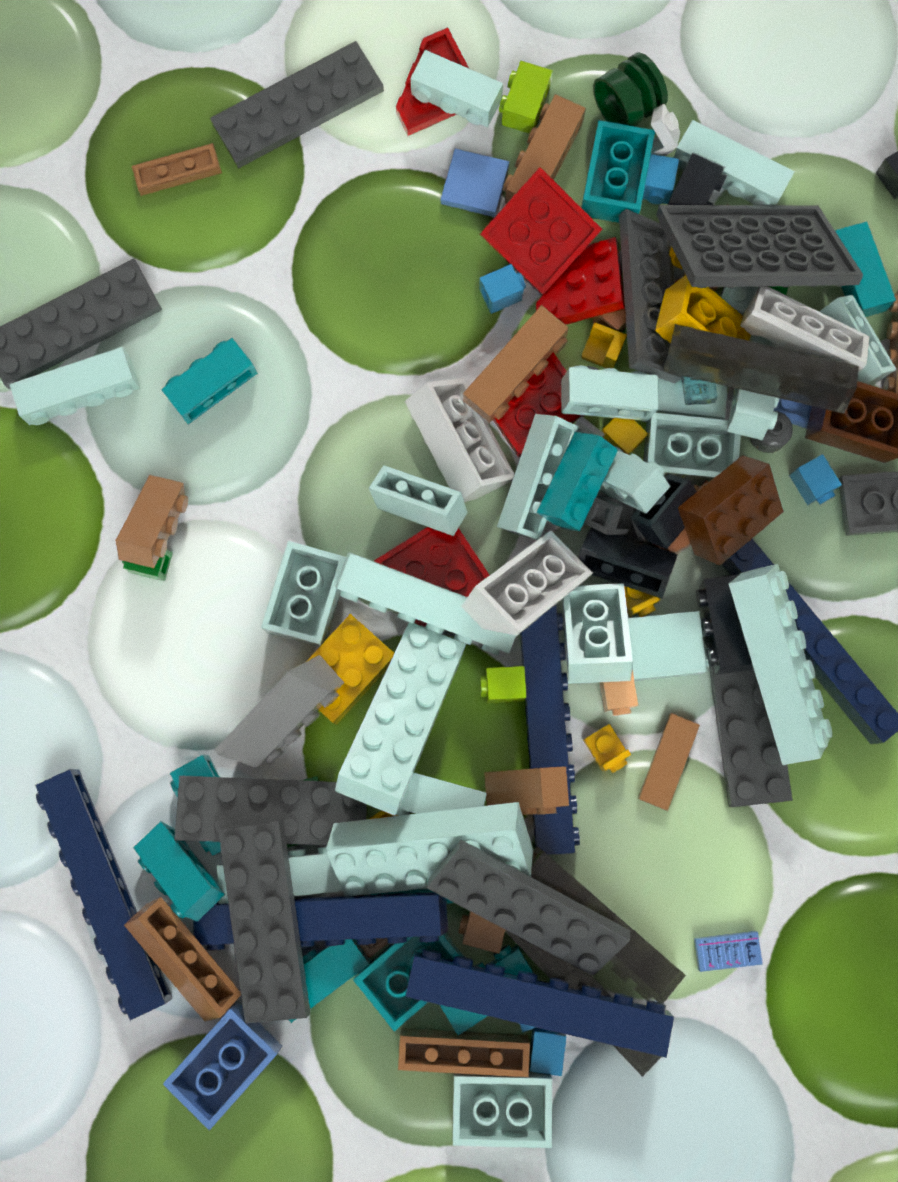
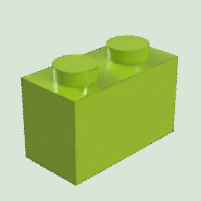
(526, 96)
(503, 685)

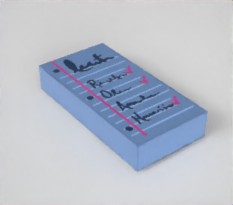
(728, 951)

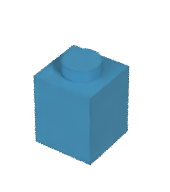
(660, 179)
(502, 288)
(816, 481)
(547, 1052)

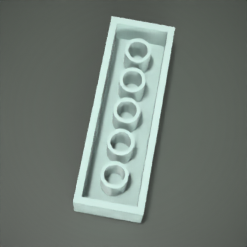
(781, 664)
(400, 719)
(407, 849)

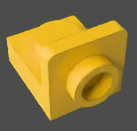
(639, 602)
(607, 749)

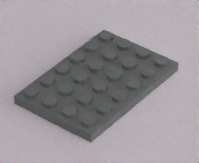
(757, 246)

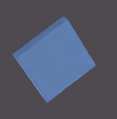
(474, 182)

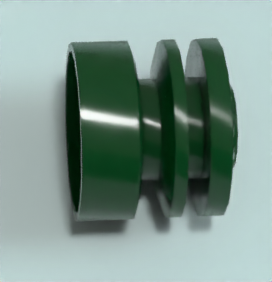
(630, 91)

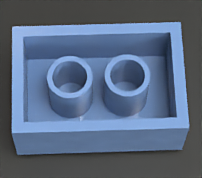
(222, 1066)

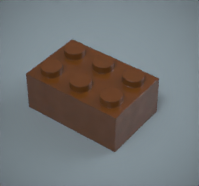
(864, 429)
(731, 509)

